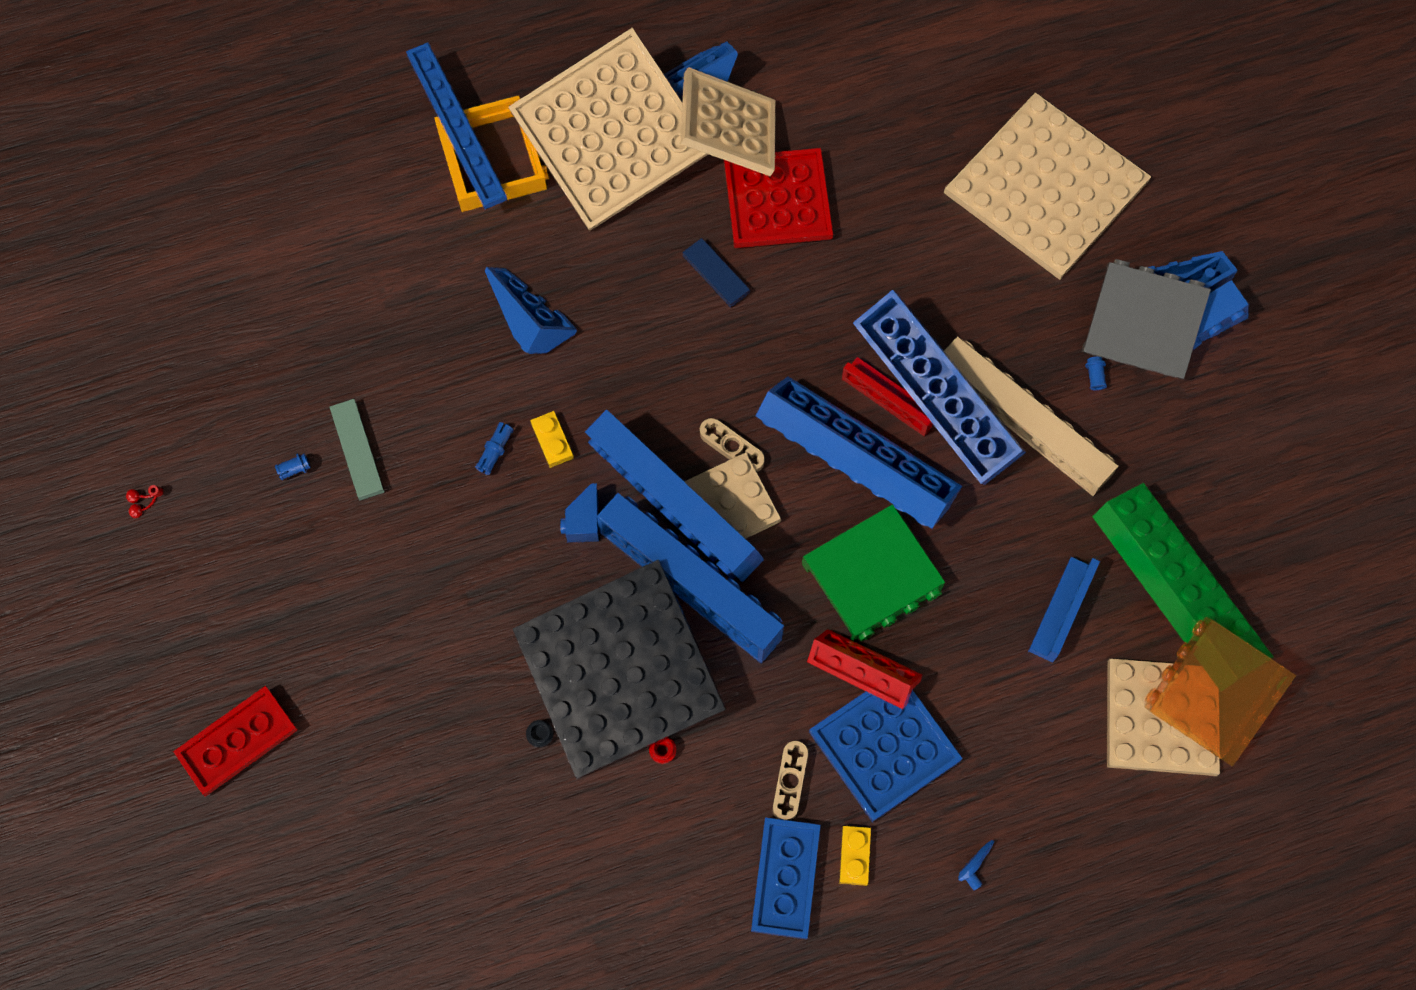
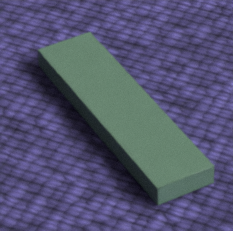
(356, 449)

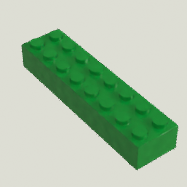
(1169, 566)

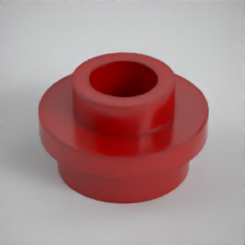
(669, 756)

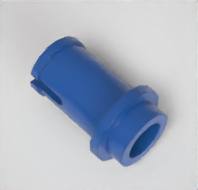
(1096, 373)
(293, 466)

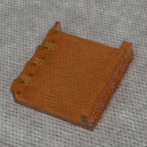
(1218, 690)

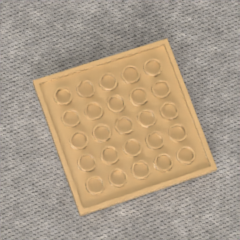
(607, 129)
(1047, 185)

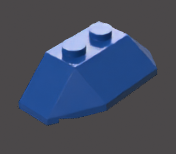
(714, 61)

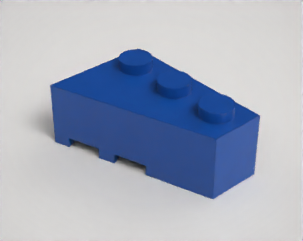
(1211, 269)

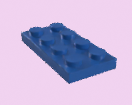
(785, 878)

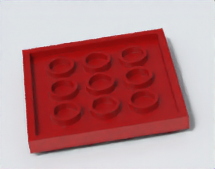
(782, 206)

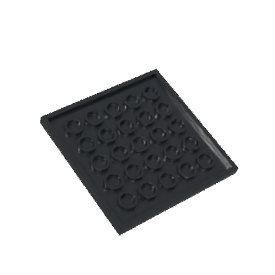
(619, 669)

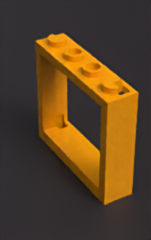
(484, 115)

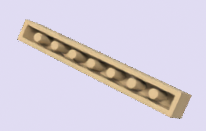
(1033, 420)

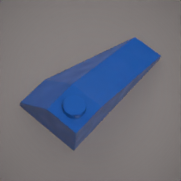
(528, 318)

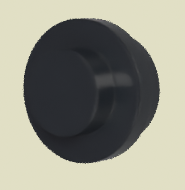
(539, 733)

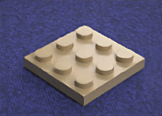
(737, 495)

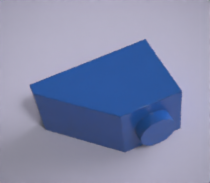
(581, 517)

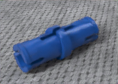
(494, 448)

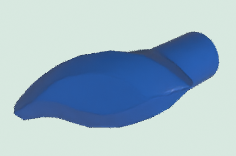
(973, 865)

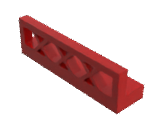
(886, 394)
(863, 668)

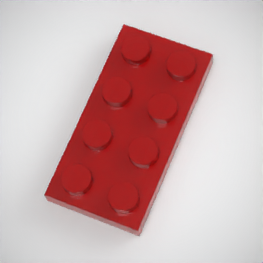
(235, 741)

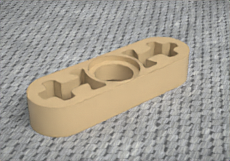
(730, 435)
(801, 762)

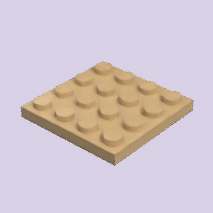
(728, 122)
(1139, 737)

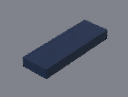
(716, 272)

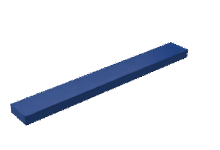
(456, 126)

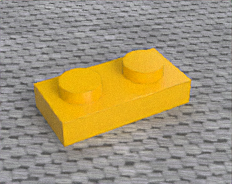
(551, 439)
(855, 855)

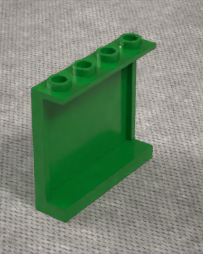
(874, 573)

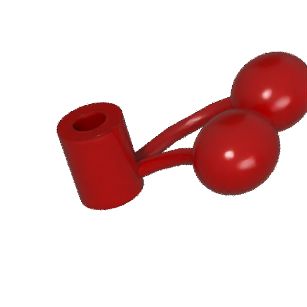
(133, 496)

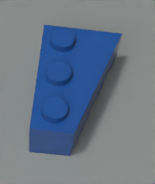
(1223, 310)

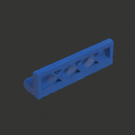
(1063, 608)

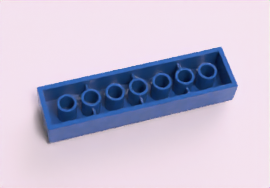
(939, 387)
(858, 452)
(679, 501)
(691, 577)

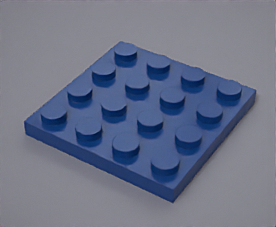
(884, 750)

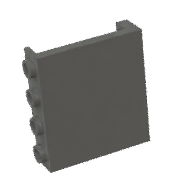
(1146, 319)

